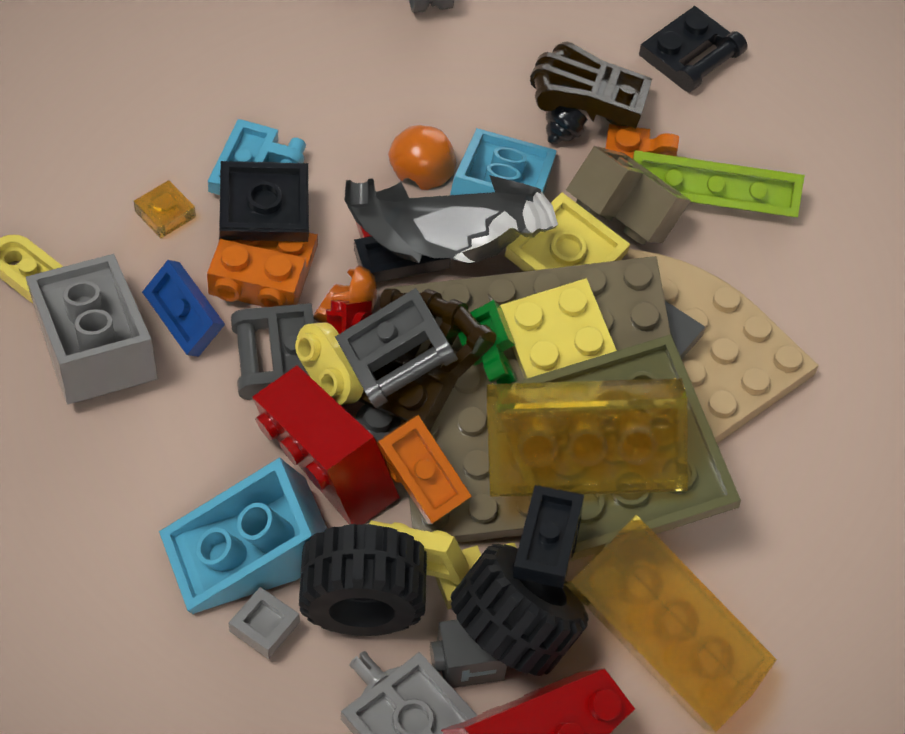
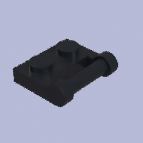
(685, 40)

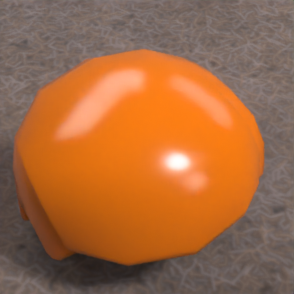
(423, 156)
(361, 288)

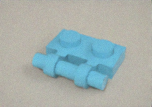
(255, 144)

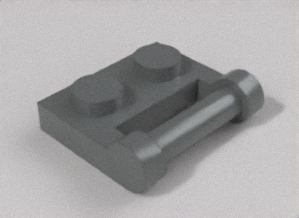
(283, 328)
(390, 335)

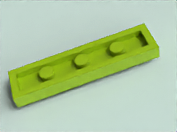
(728, 183)

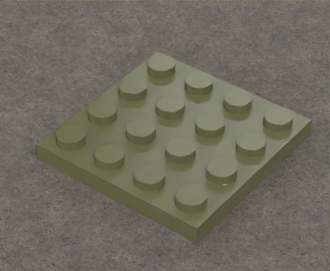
(709, 481)

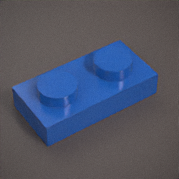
(183, 308)

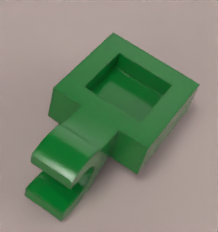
(494, 360)

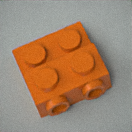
(261, 271)

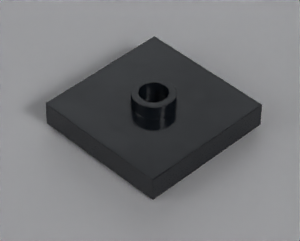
(264, 201)

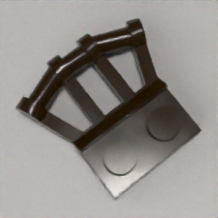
(584, 82)
(430, 391)

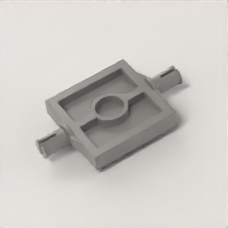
(403, 699)

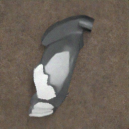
(451, 225)

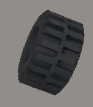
(363, 580)
(515, 618)

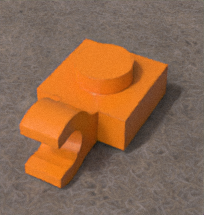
(628, 139)

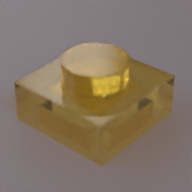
(164, 209)

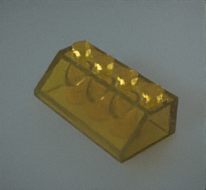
(588, 436)
(672, 624)

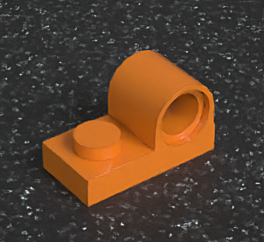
(422, 469)

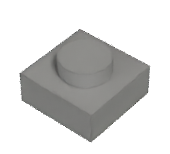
(264, 622)

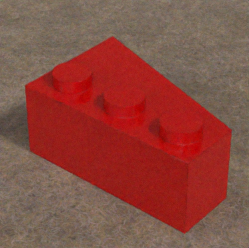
(326, 445)
(574, 705)

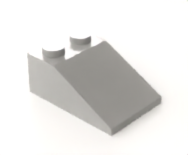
(92, 328)

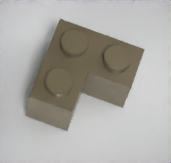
(621, 188)

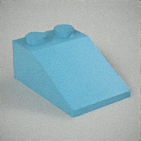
(502, 158)
(243, 538)

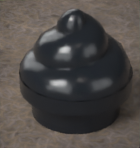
(564, 124)

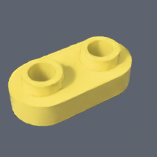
(31, 261)
(327, 362)

